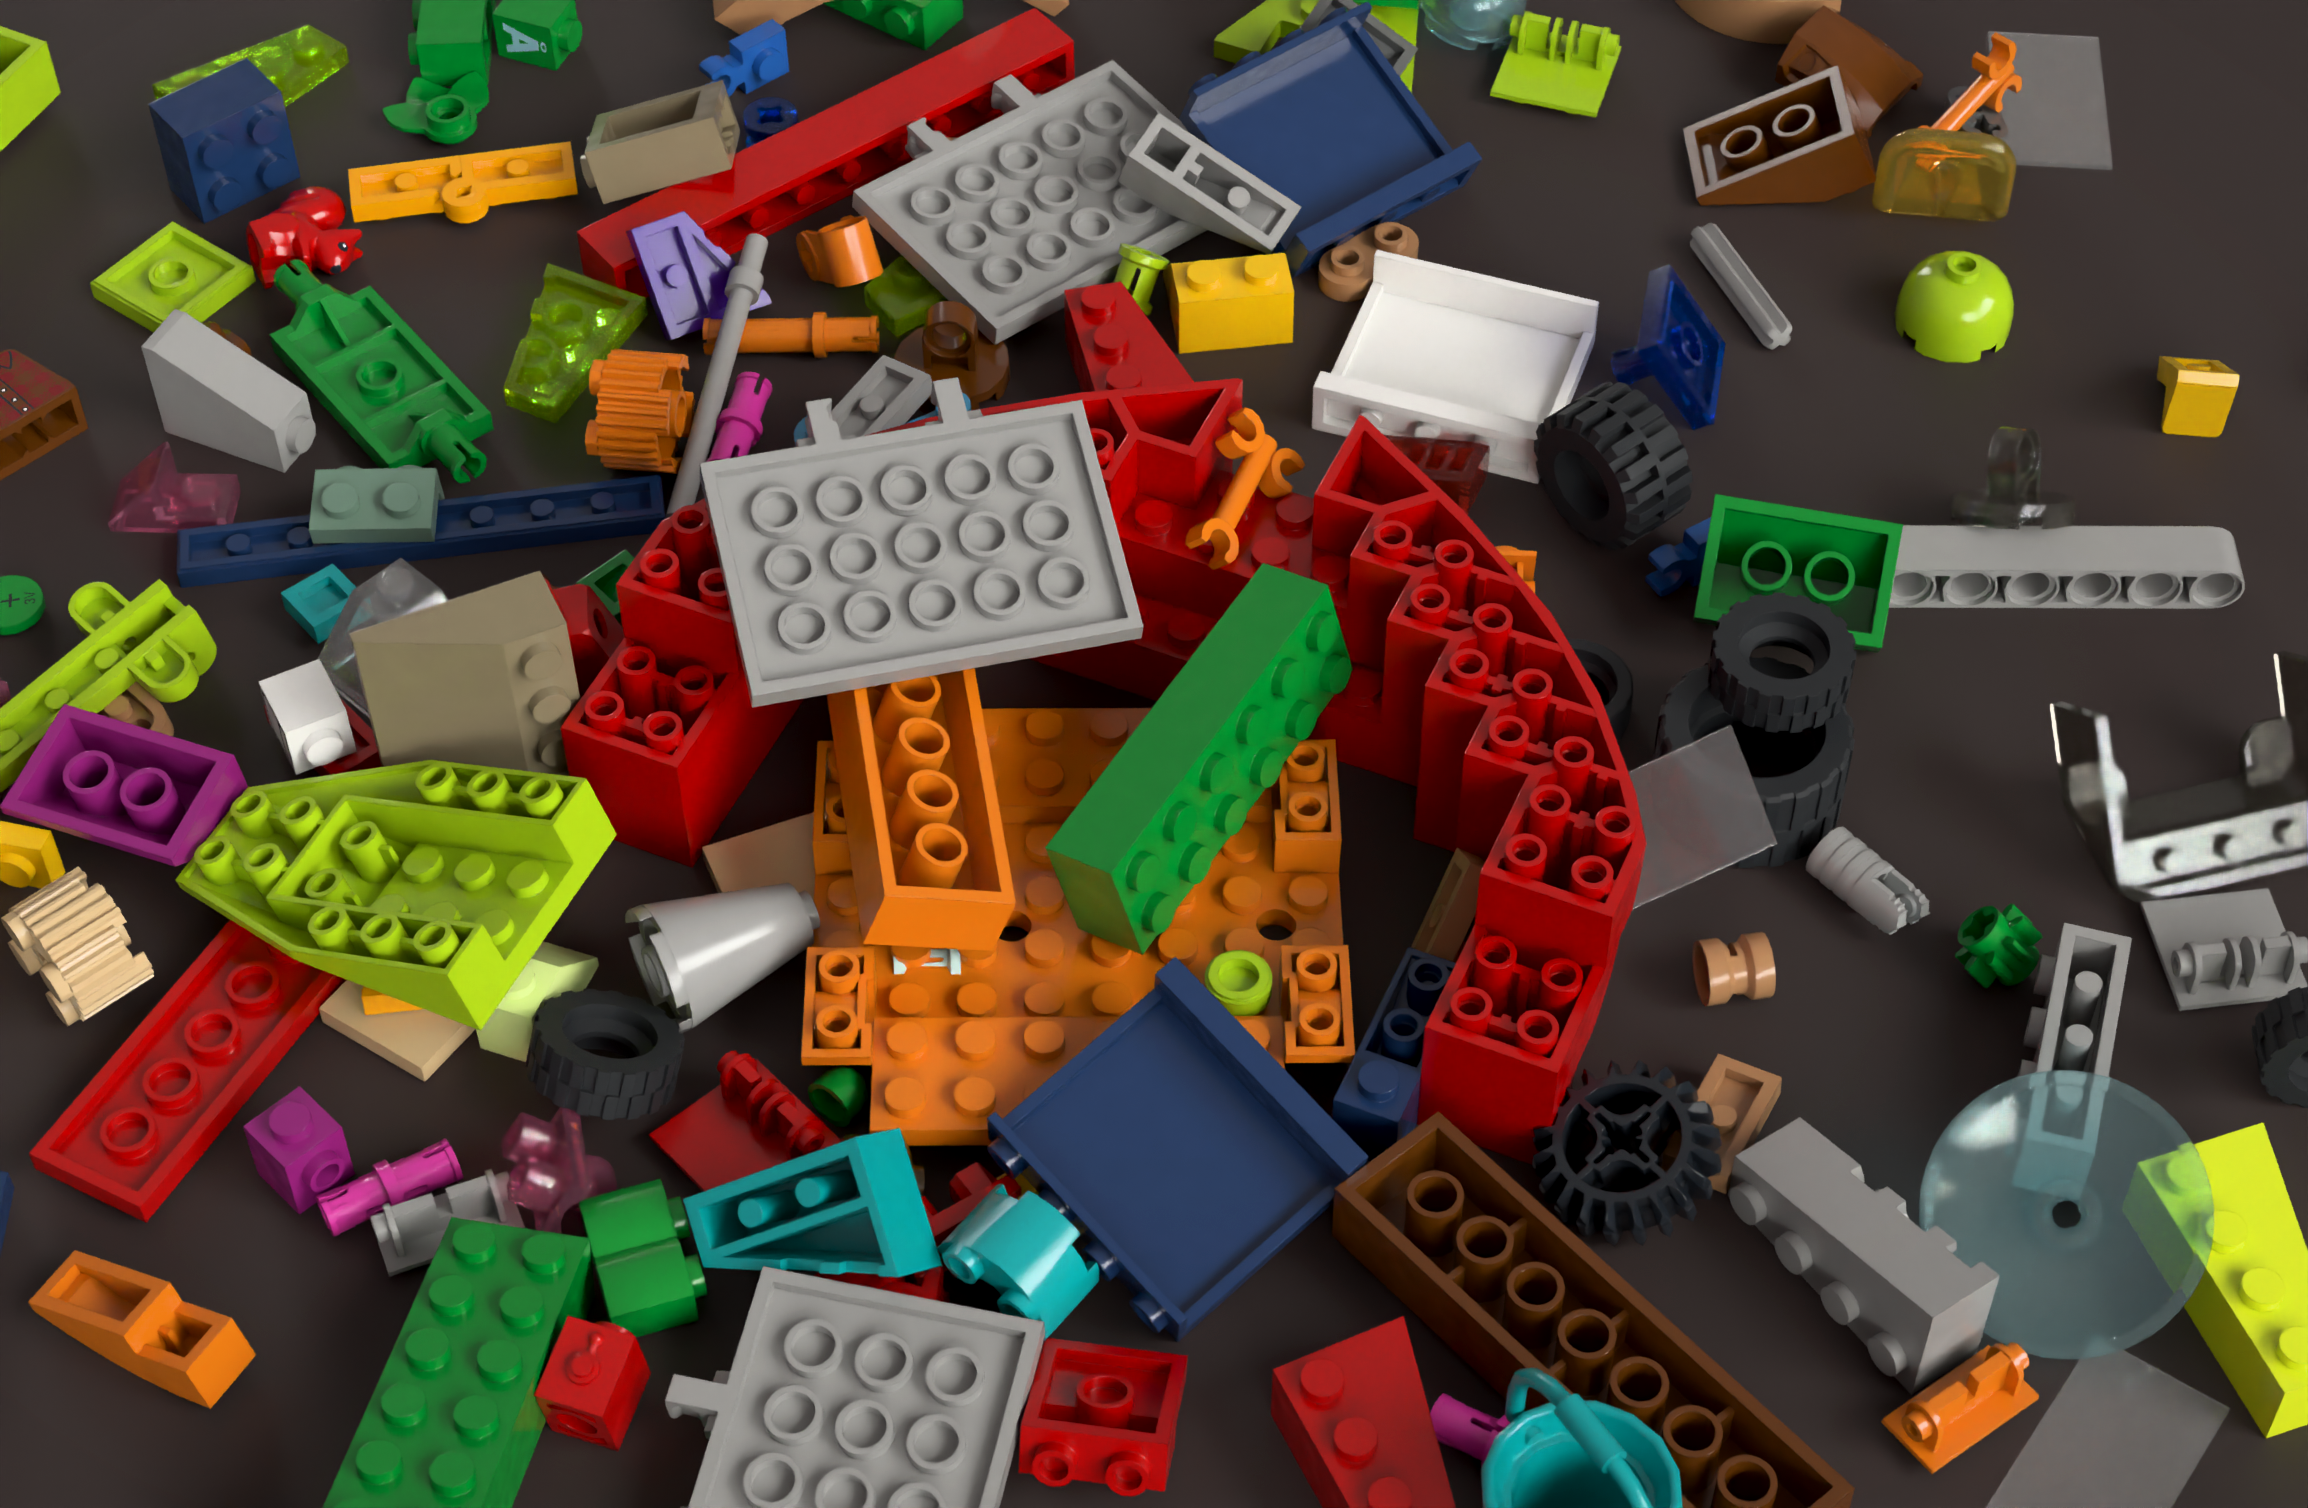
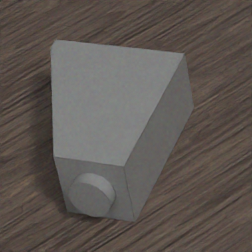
(225, 396)

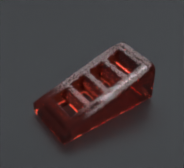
(1451, 464)

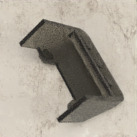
(2199, 832)

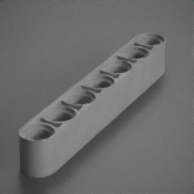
(2067, 567)

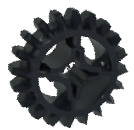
(1656, 1111)

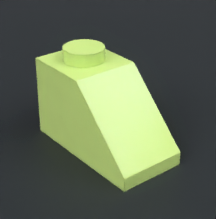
(545, 976)

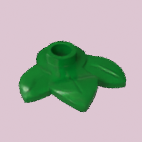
(441, 112)

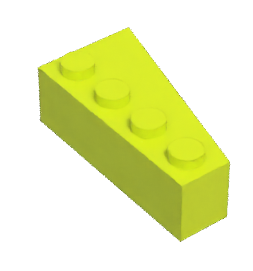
(2255, 1281)

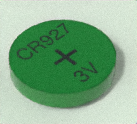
(20, 604)

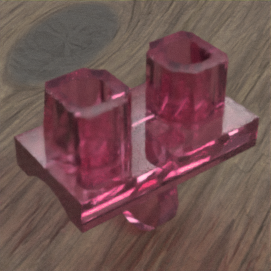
(553, 1167)

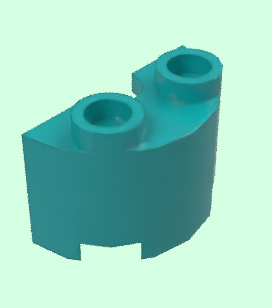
(1023, 1254)

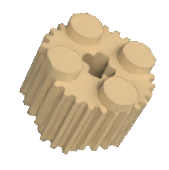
(76, 945)

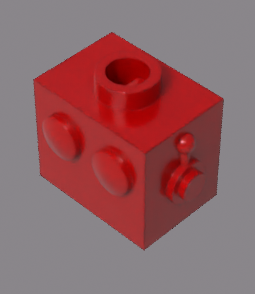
(593, 1382)

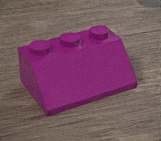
(125, 786)

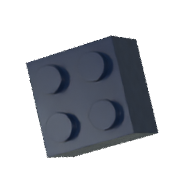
(225, 140)

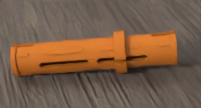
(800, 335)

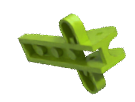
(106, 665)

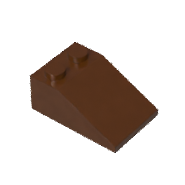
(1783, 146)

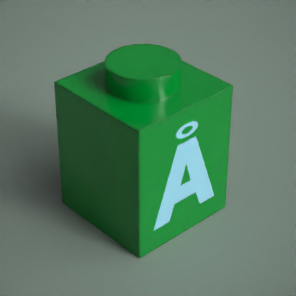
(537, 31)

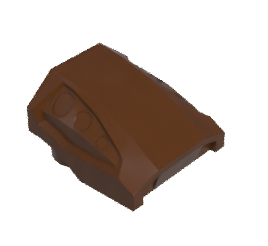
(1869, 66)

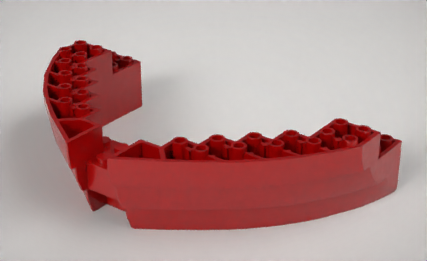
(1449, 690)

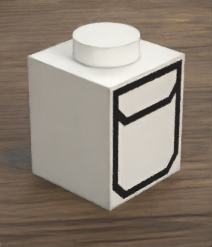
(307, 716)

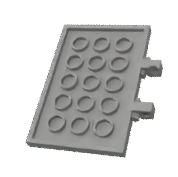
(1025, 199)
(917, 548)
(861, 1401)

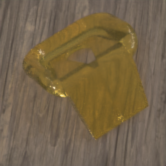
(1967, 184)

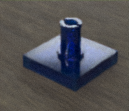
(1675, 347)

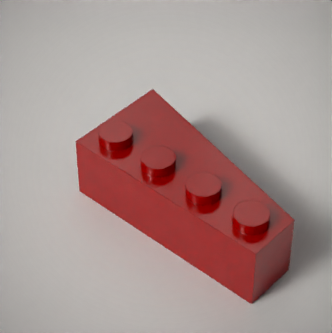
(1362, 1423)

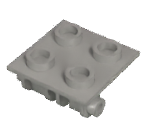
(2225, 948)

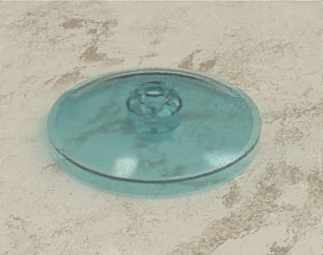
(2138, 1196)

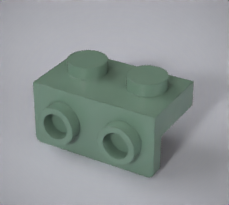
(375, 505)

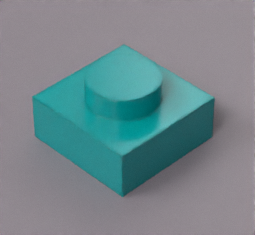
(318, 601)

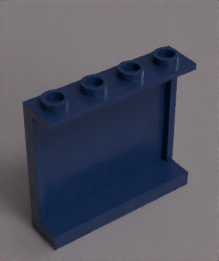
(1329, 132)
(1177, 1152)

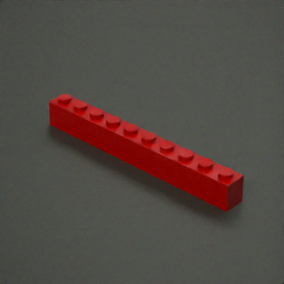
(839, 147)

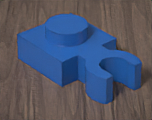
(753, 59)
(1680, 561)

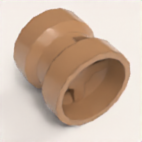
(1734, 968)

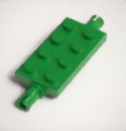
(378, 377)

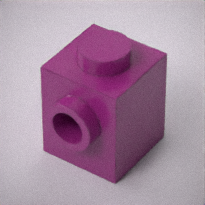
(299, 1149)

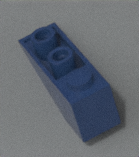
(1383, 1081)

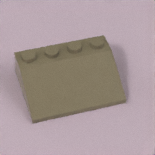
(472, 680)

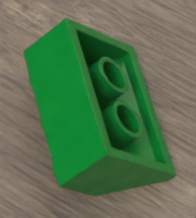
(1800, 552)

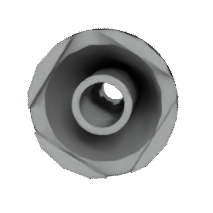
(718, 945)

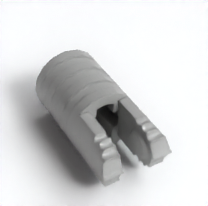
(1866, 881)

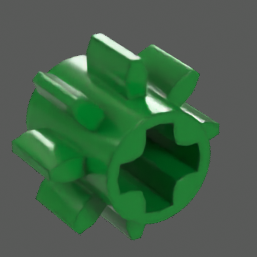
(1998, 945)

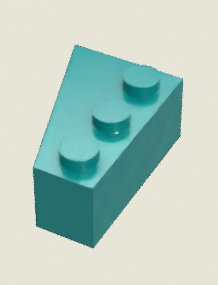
(821, 1212)

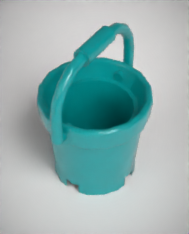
(1575, 1454)

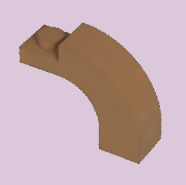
(1755, 19)

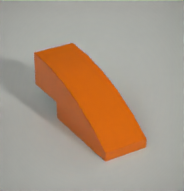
(145, 1327)

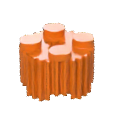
(639, 410)

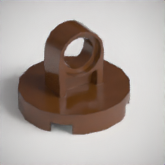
(953, 348)

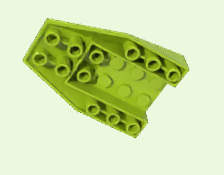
(407, 874)

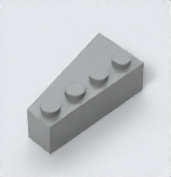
(1863, 1254)

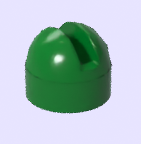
(839, 1095)

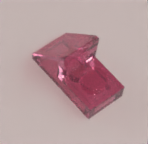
(166, 501)

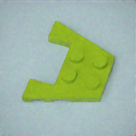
(1278, 18)

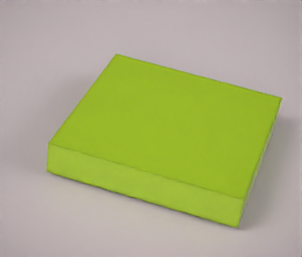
(172, 273)

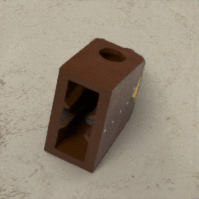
(35, 411)

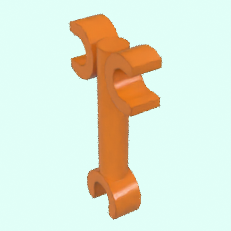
(1987, 89)
(1259, 467)

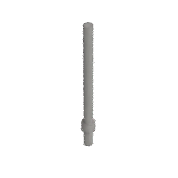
(742, 291)

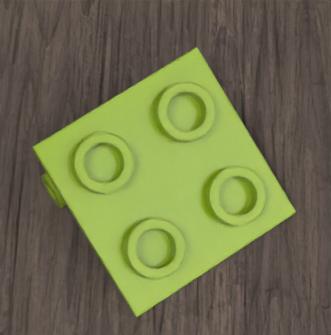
(1557, 68)

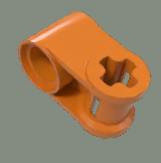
(840, 252)

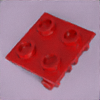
(741, 1126)

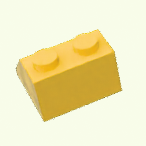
(1231, 302)

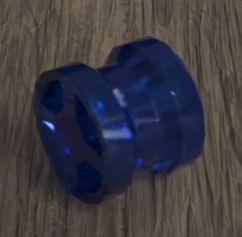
(767, 117)

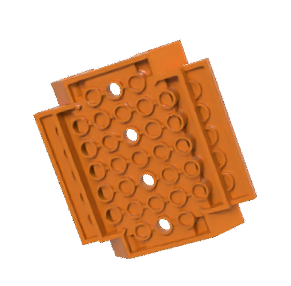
(987, 1038)

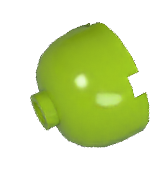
(1955, 306)

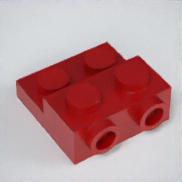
(1102, 1416)

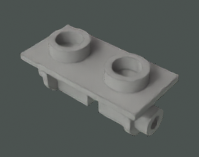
(414, 1229)

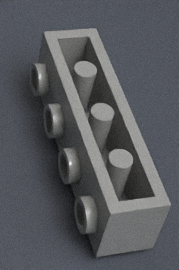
(2080, 1003)

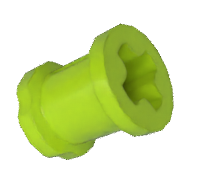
(1150, 266)

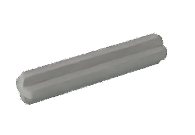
(1741, 286)

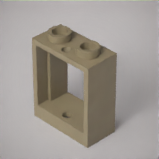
(661, 142)

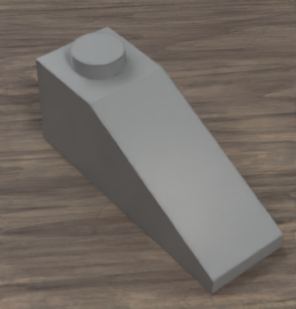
(1205, 187)

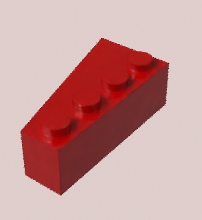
(1115, 341)

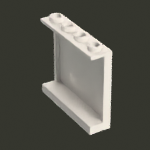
(1458, 360)

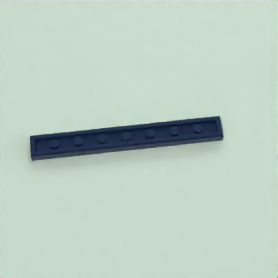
(462, 528)

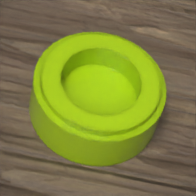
(1240, 982)

